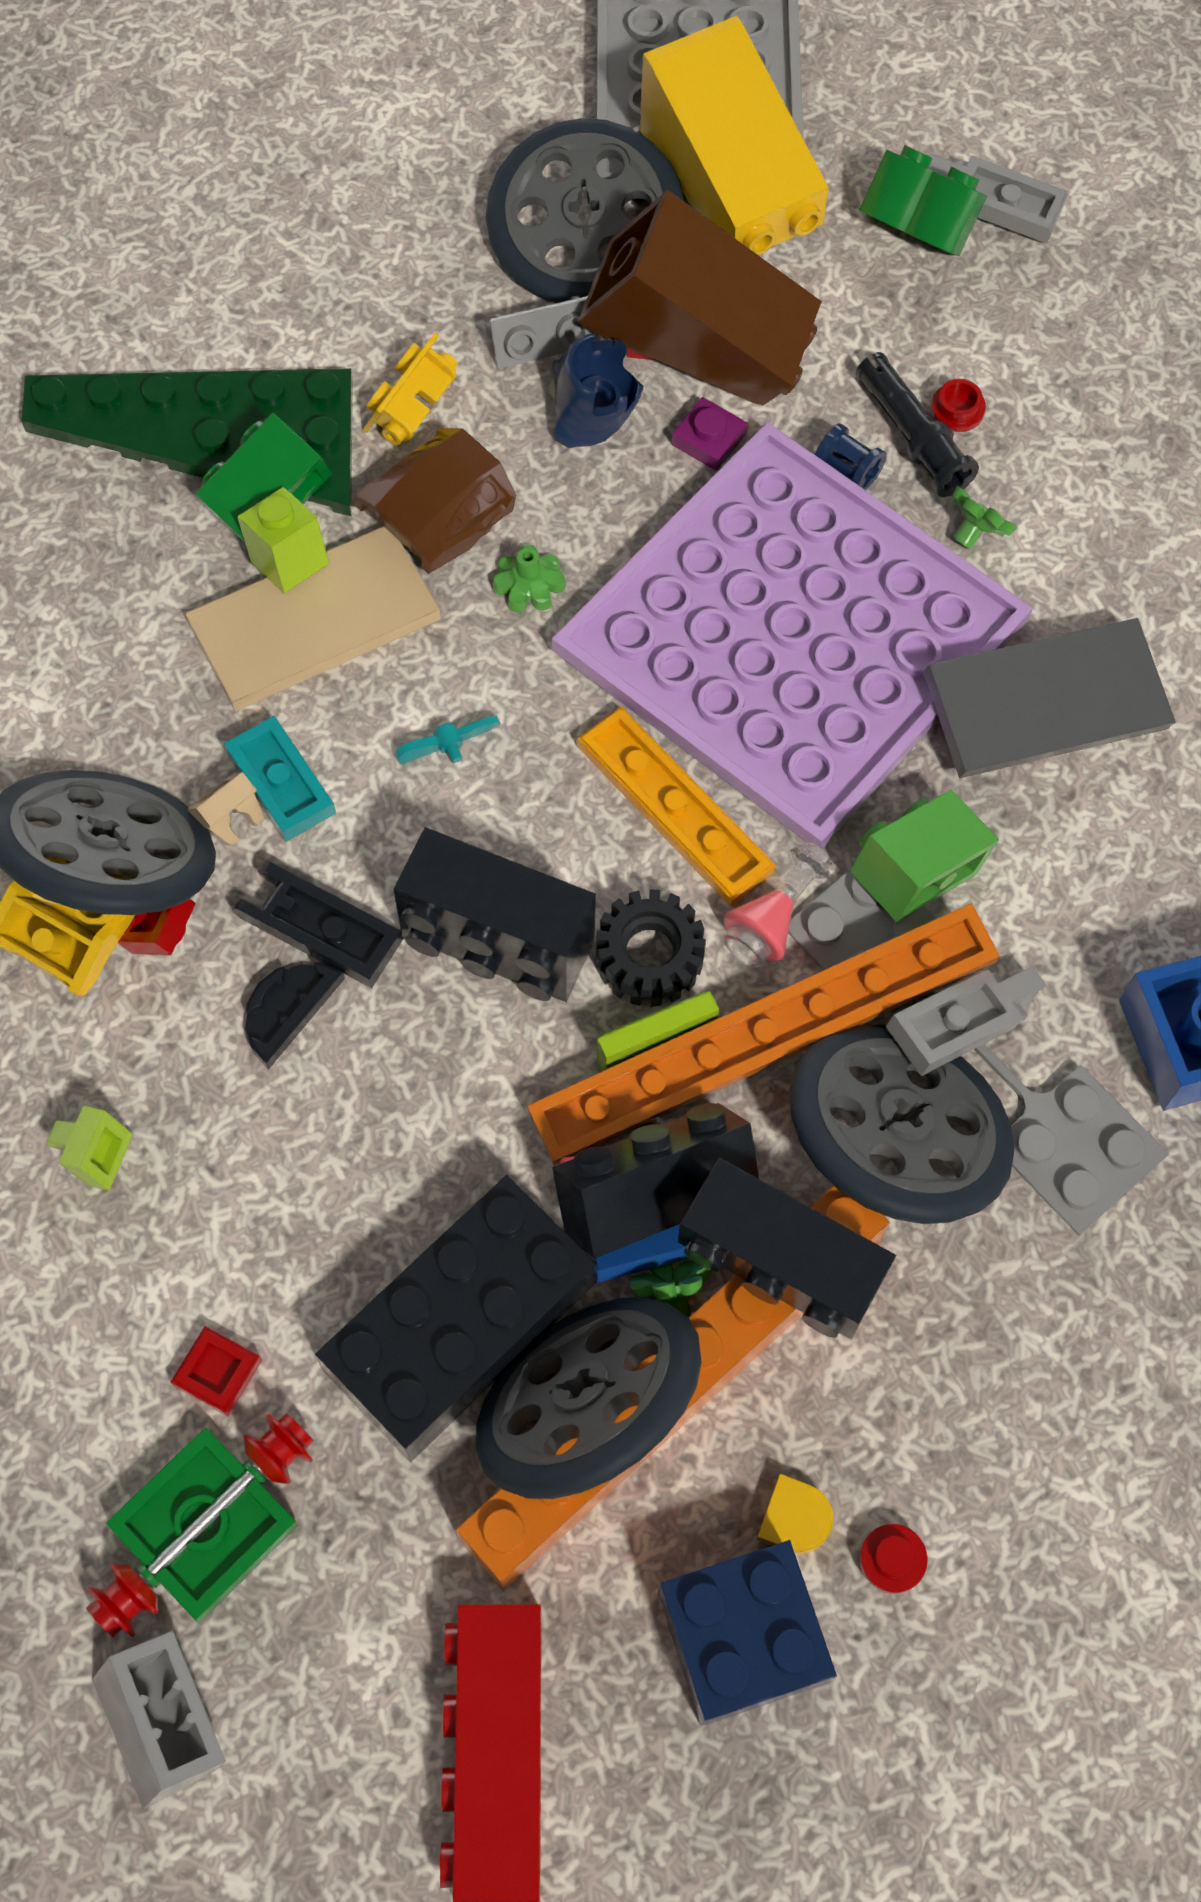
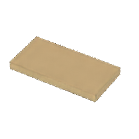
(353, 605)

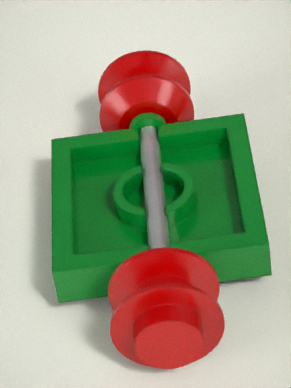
(200, 1525)

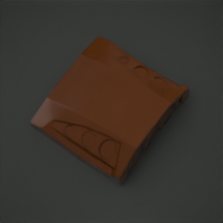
(440, 497)

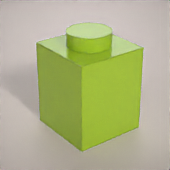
(283, 539)

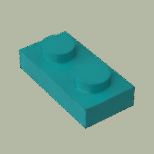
(281, 777)

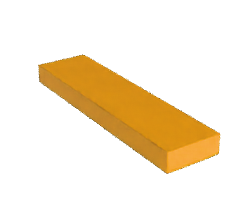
(676, 806)

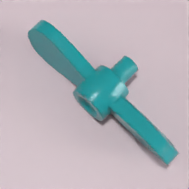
(446, 739)

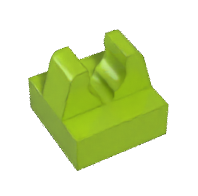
(91, 1146)

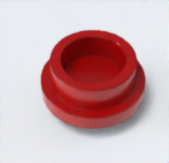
(959, 405)
(893, 1558)

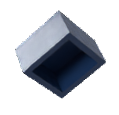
(746, 1633)

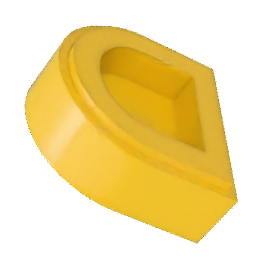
(798, 1515)

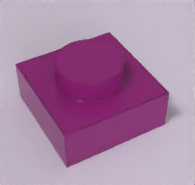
(709, 433)

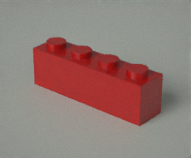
(496, 1754)

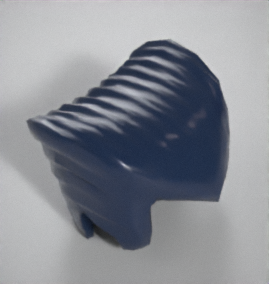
(592, 392)

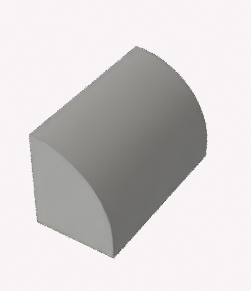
(157, 1718)

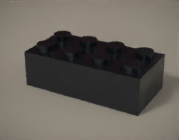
(457, 1317)

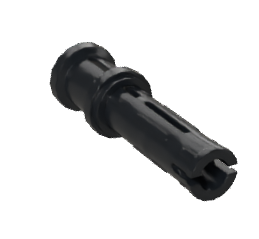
(928, 440)

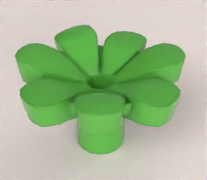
(978, 520)
(528, 579)
(671, 1284)

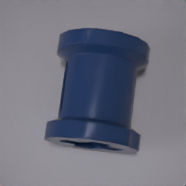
(851, 457)

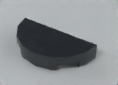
(285, 1005)

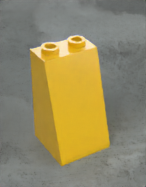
(731, 137)

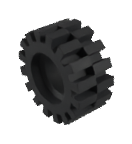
(655, 915)

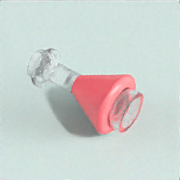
(761, 926)

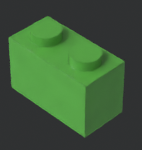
(922, 854)

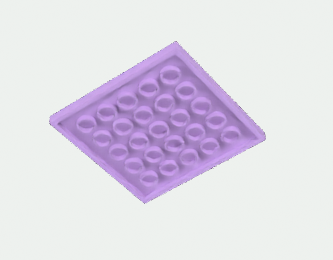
(788, 632)

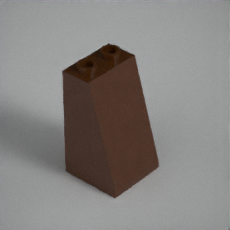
(702, 303)

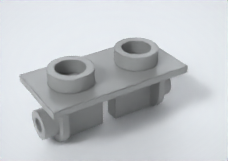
(536, 332)

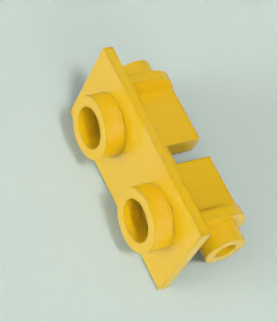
(423, 374)

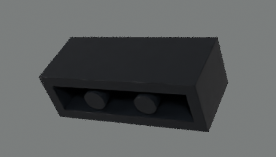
(649, 1179)
(784, 1250)

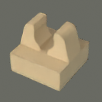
(233, 795)

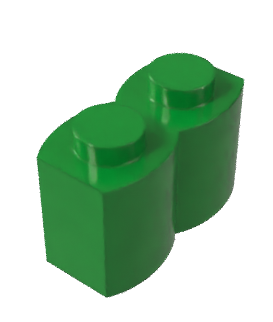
(924, 201)

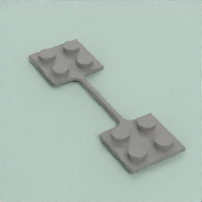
(1069, 1142)

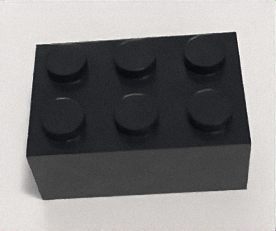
(495, 916)

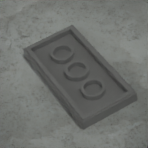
(1048, 697)

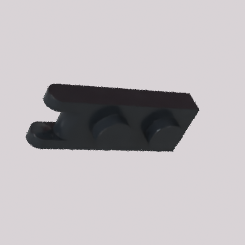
(322, 925)

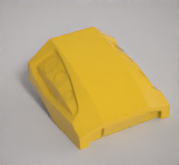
(57, 938)

